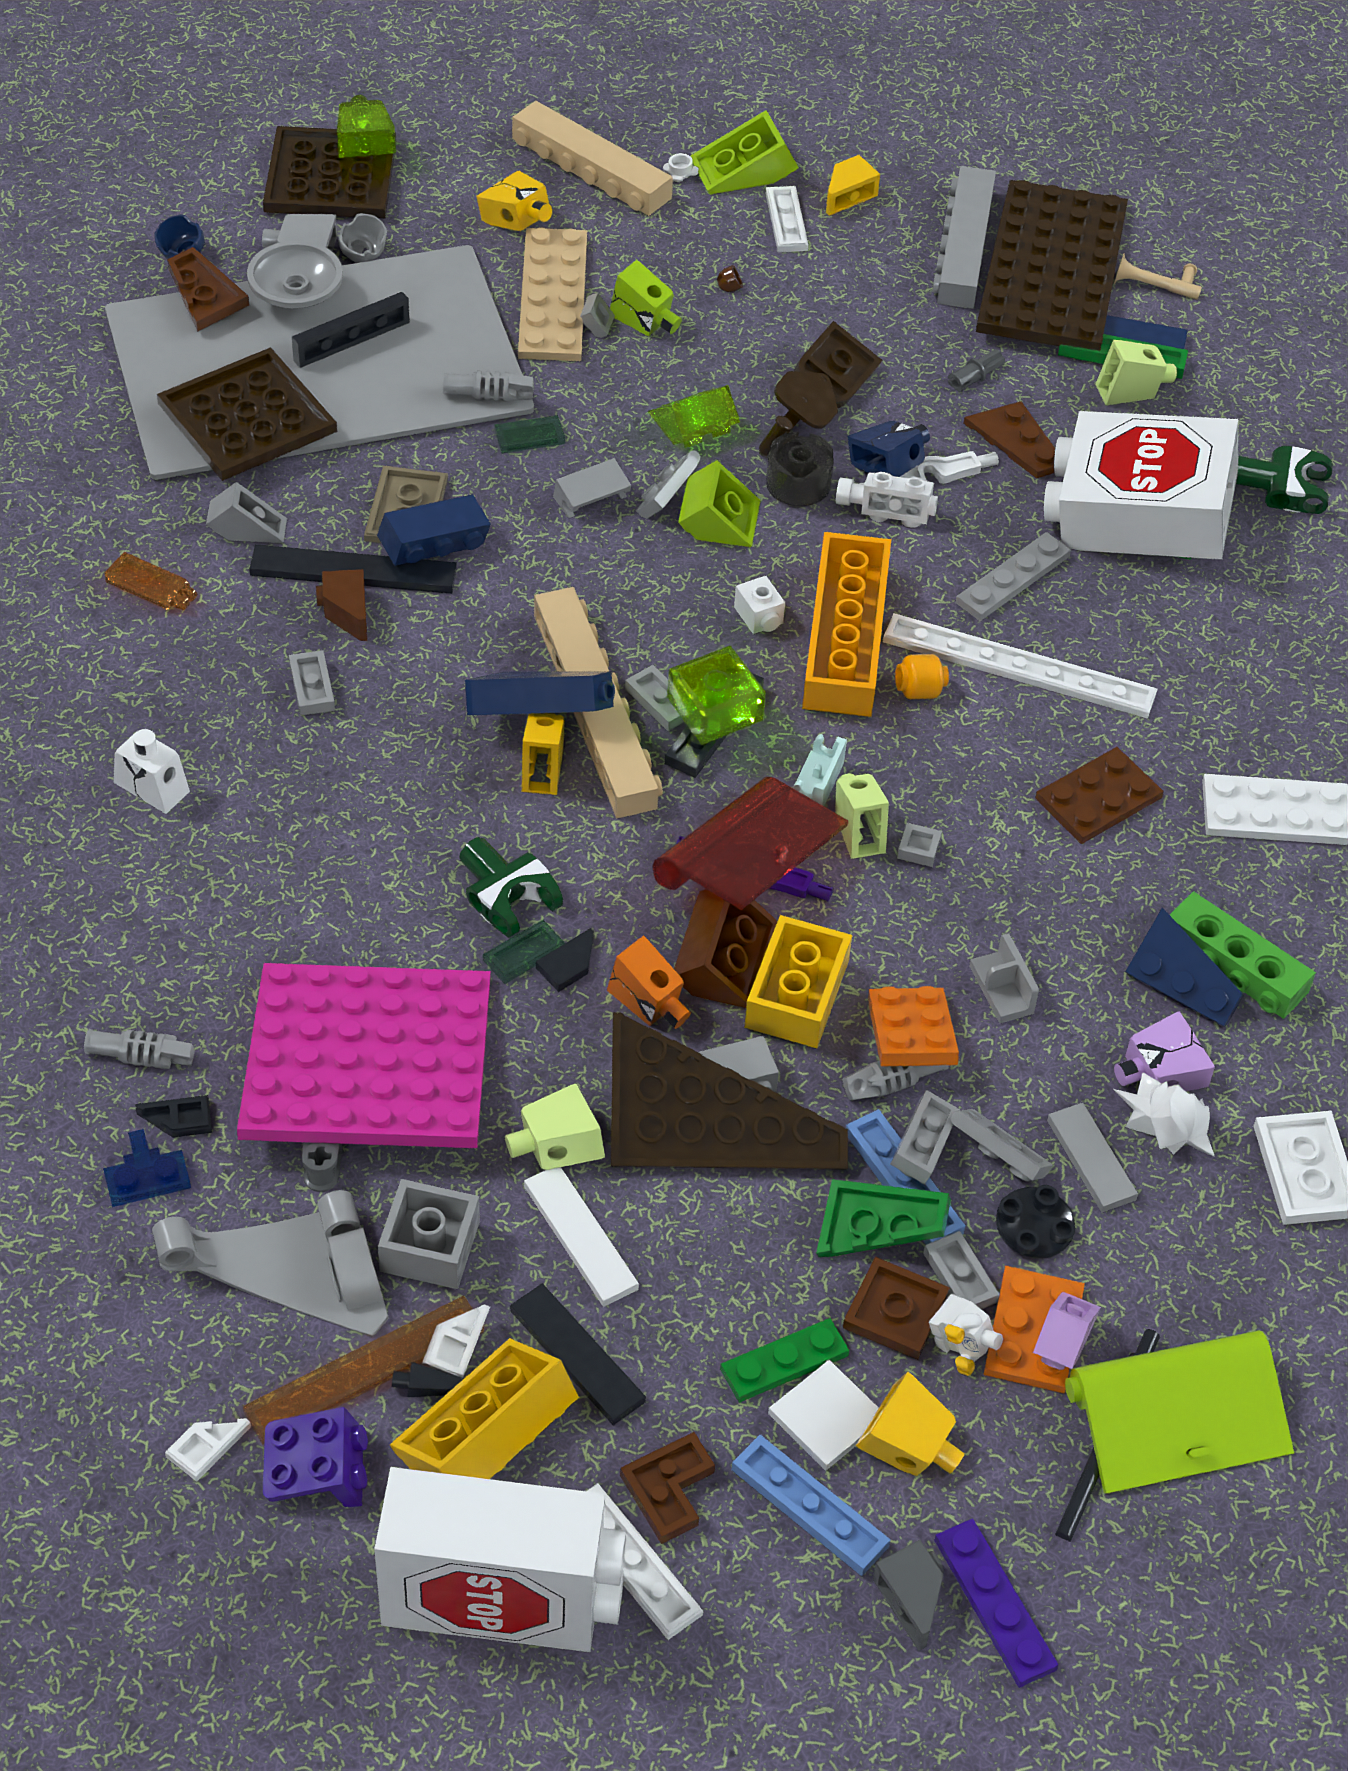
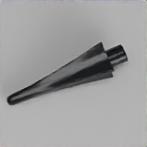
(424, 1381)

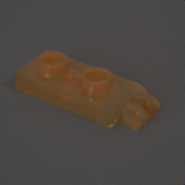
(150, 582)

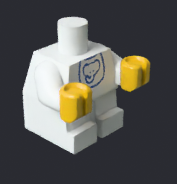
(964, 1329)

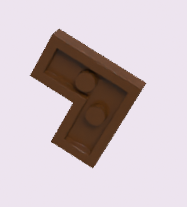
(658, 1484)

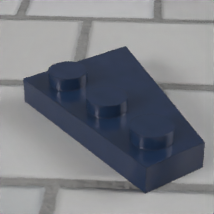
(1182, 971)

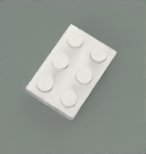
(1305, 1166)

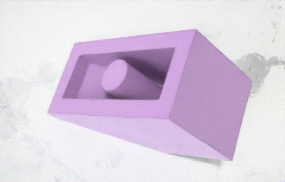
(1065, 1331)

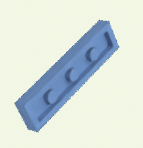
(877, 1145)
(811, 1505)

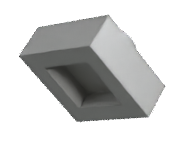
(597, 315)
(919, 844)

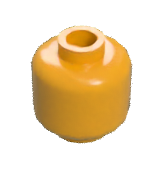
(921, 676)

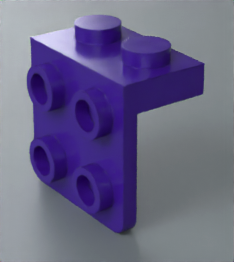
(315, 1456)

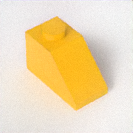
(851, 184)

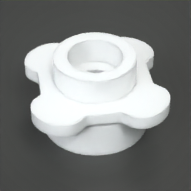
(680, 167)

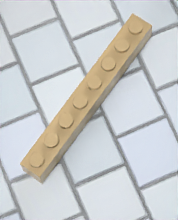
(607, 732)

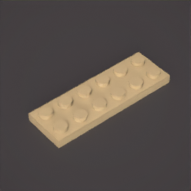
(552, 294)

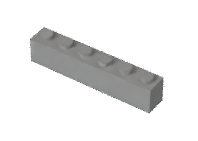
(965, 237)

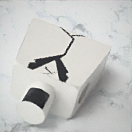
(150, 771)

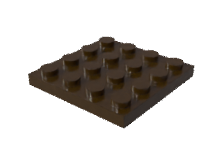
(312, 179)
(246, 413)

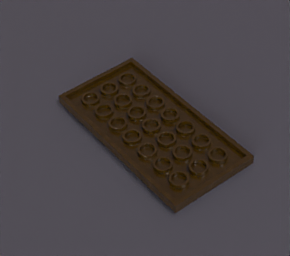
(1052, 266)

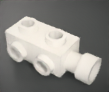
(890, 497)

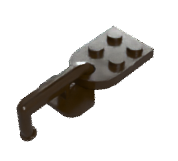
(821, 382)

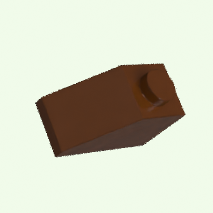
(344, 600)

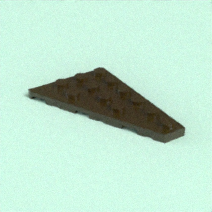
(697, 1114)

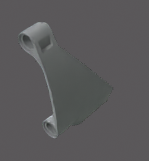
(303, 1263)

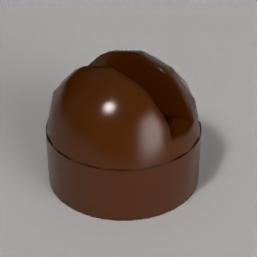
(729, 279)

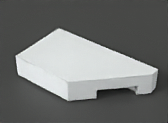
(455, 1341)
(204, 1445)

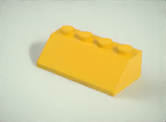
(489, 1414)

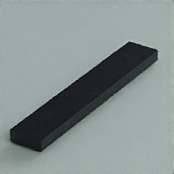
(377, 569)

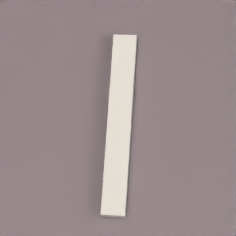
(1020, 665)

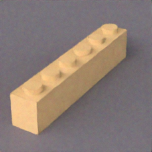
(592, 158)

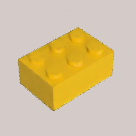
(798, 981)

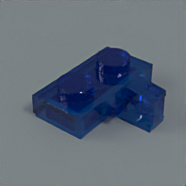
(145, 1173)

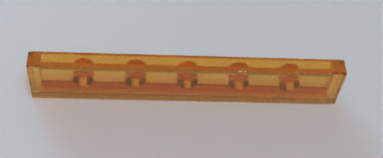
(353, 1372)

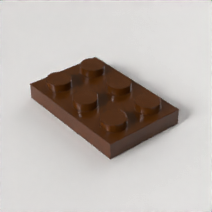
(1099, 795)

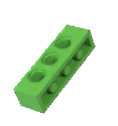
(1245, 956)

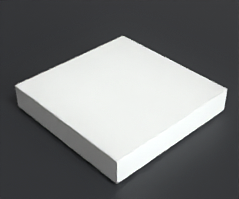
(825, 1414)

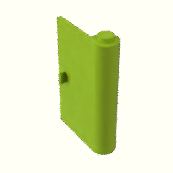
(1178, 1399)

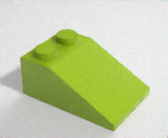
(745, 157)

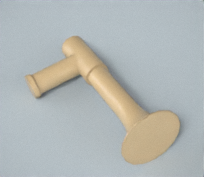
(1181, 287)

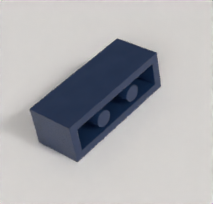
(433, 529)

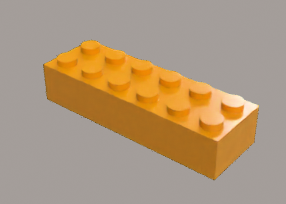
(847, 624)

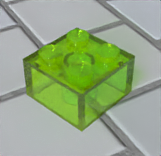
(716, 694)

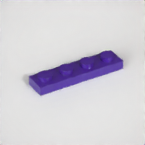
(996, 1603)

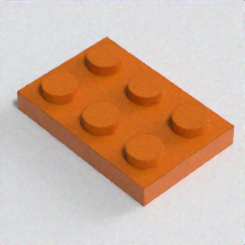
(912, 1026)
(1020, 1318)

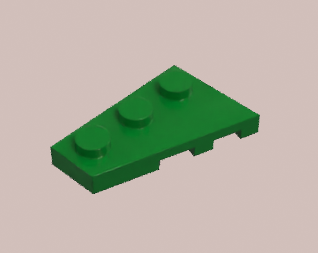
(879, 1216)

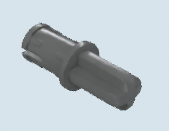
(975, 370)

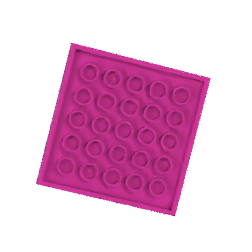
(366, 1056)

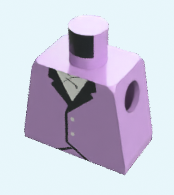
(1168, 1054)

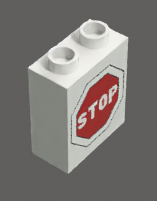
(1145, 484)
(497, 1560)

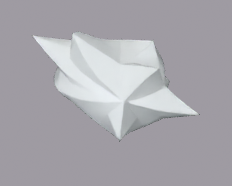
(1169, 1115)

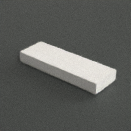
(786, 219)

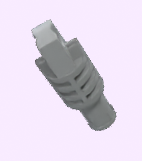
(488, 385)
(140, 1048)
(884, 1080)

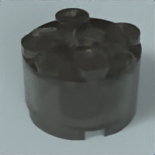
(799, 469)

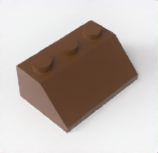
(723, 949)

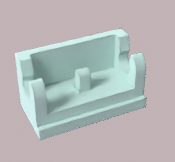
(821, 770)

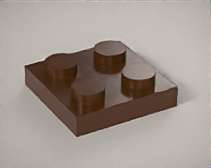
(895, 1307)

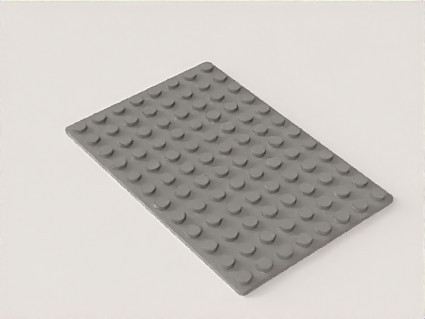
(370, 390)

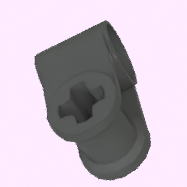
(321, 1165)

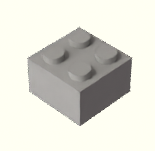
(429, 1234)

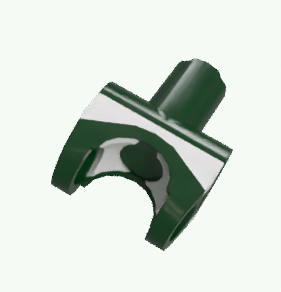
(1287, 478)
(506, 882)

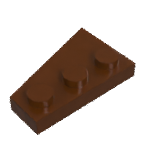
(205, 289)
(1017, 435)

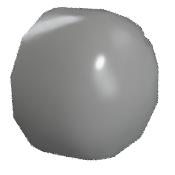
(363, 232)

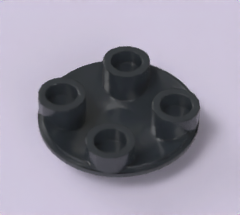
(1035, 1222)

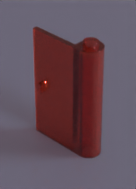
(750, 843)

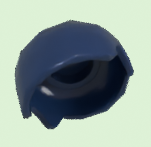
(178, 234)

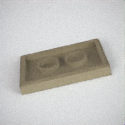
(400, 490)

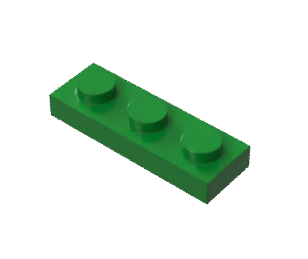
(784, 1360)

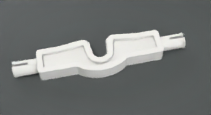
(952, 467)

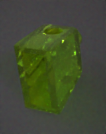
(364, 128)

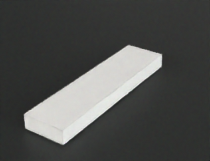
(581, 1235)
(649, 1578)

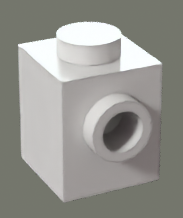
(759, 605)

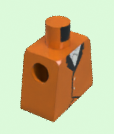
(648, 984)

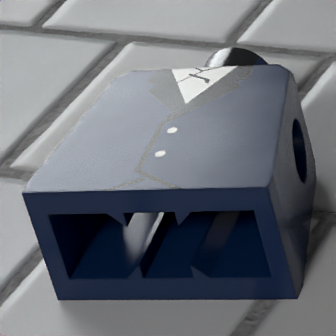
(888, 448)

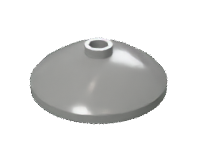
(294, 274)

